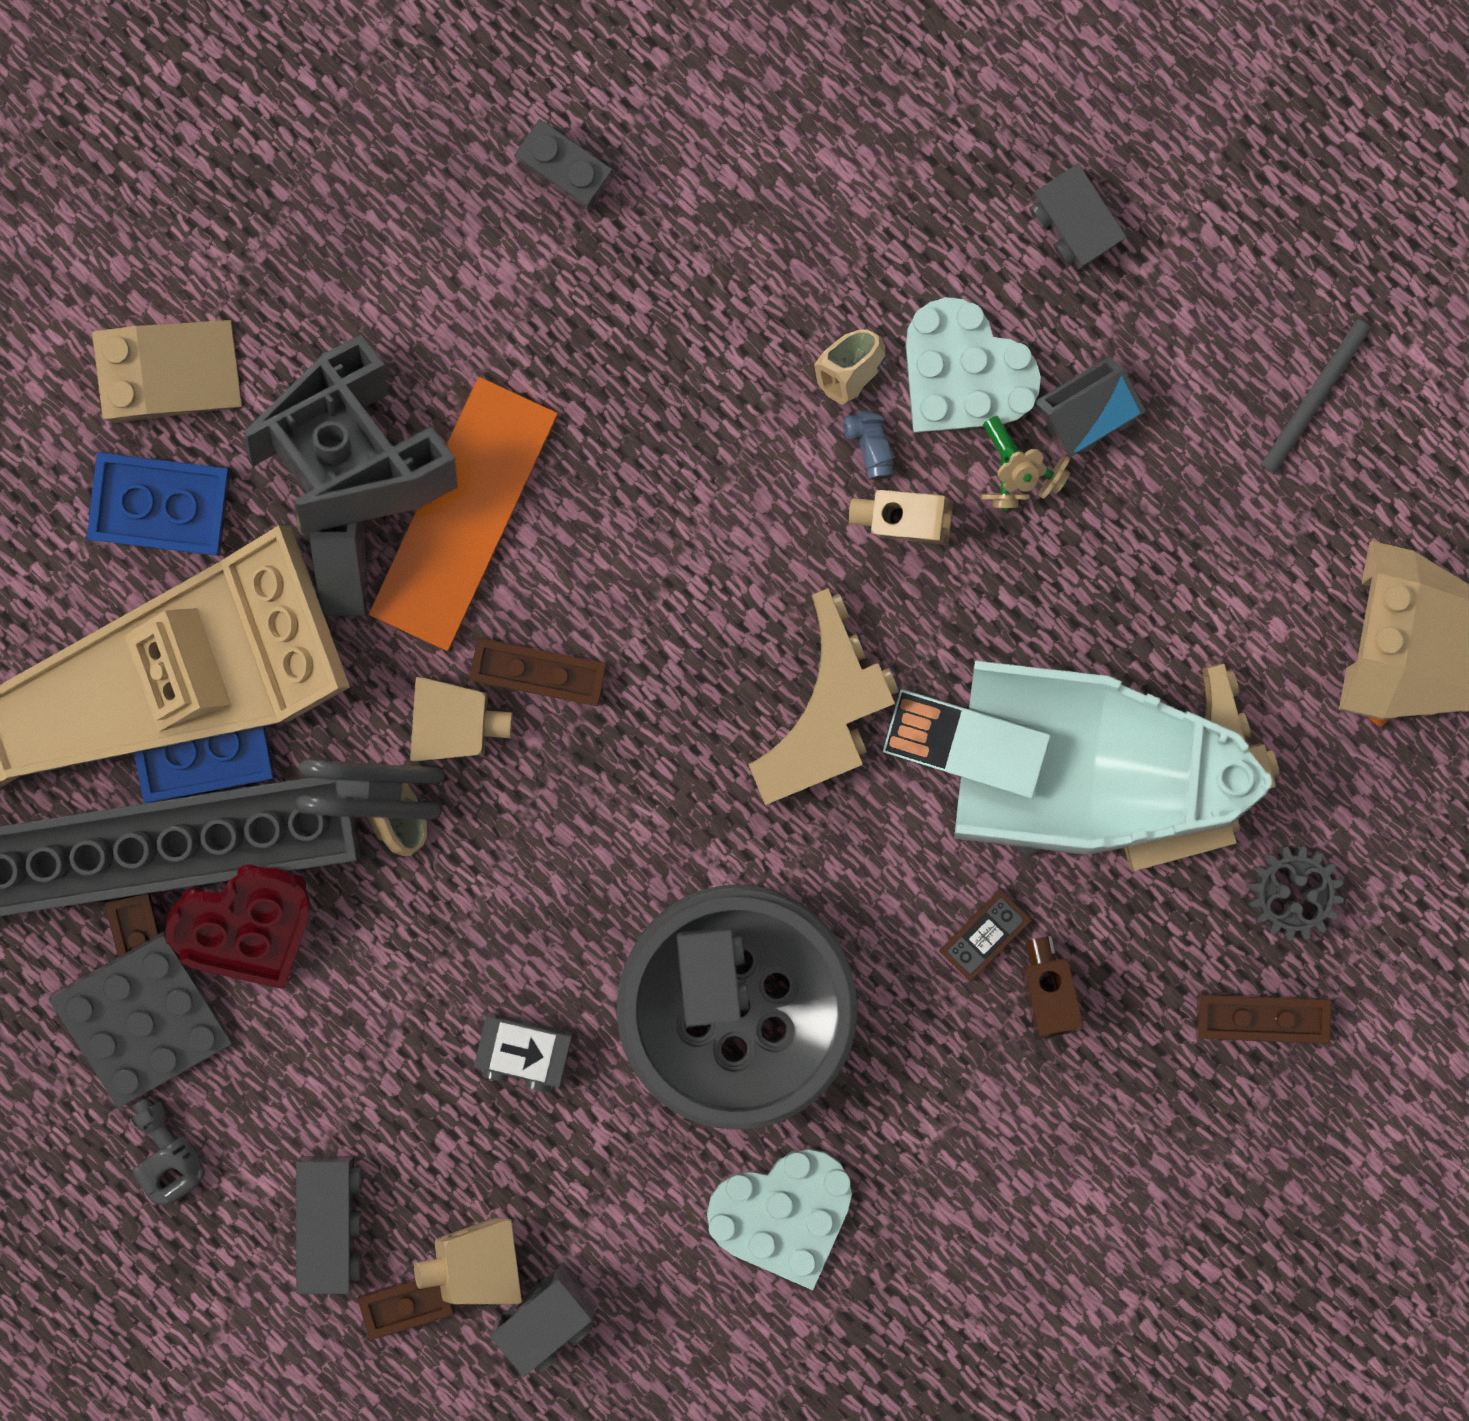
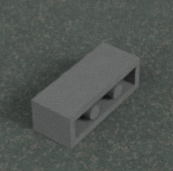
(327, 1224)

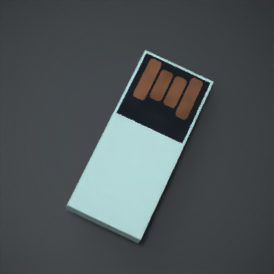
(967, 743)

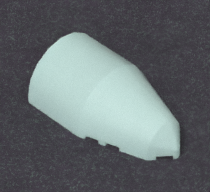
(1114, 769)

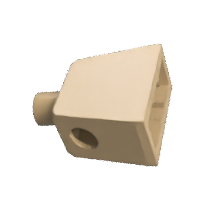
(924, 516)
(453, 721)
(474, 1265)

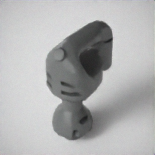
(172, 1154)

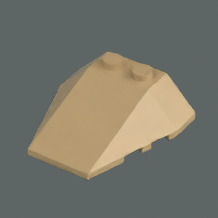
(1411, 639)

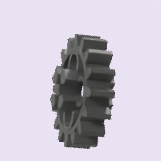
(1291, 916)

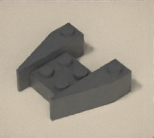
(339, 449)

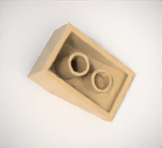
(166, 370)

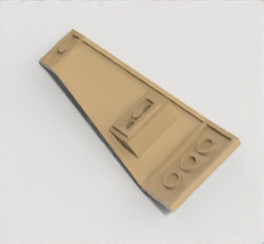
(193, 664)

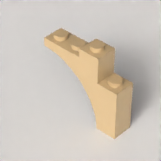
(843, 692)
(1220, 709)

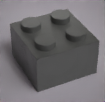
(544, 1321)

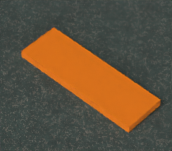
(460, 531)

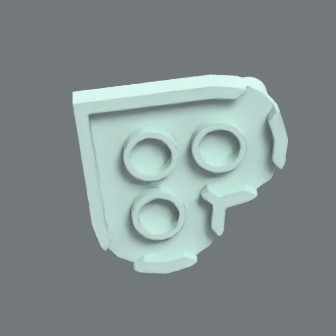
(963, 372)
(783, 1216)

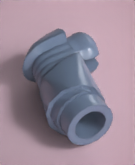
(874, 447)

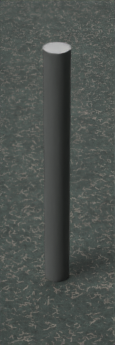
(1316, 396)

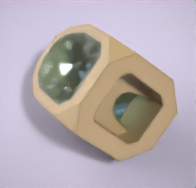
(849, 364)
(401, 835)

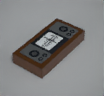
(985, 935)

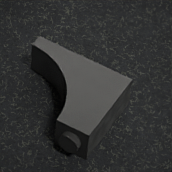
(341, 569)

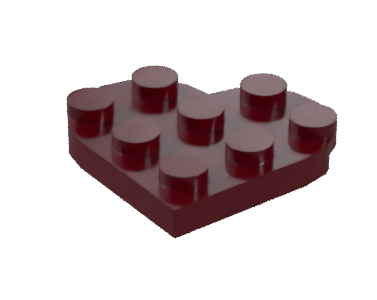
(244, 930)

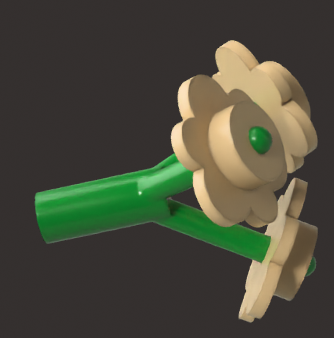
(1021, 469)

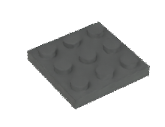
(140, 1020)

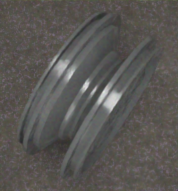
(773, 1075)

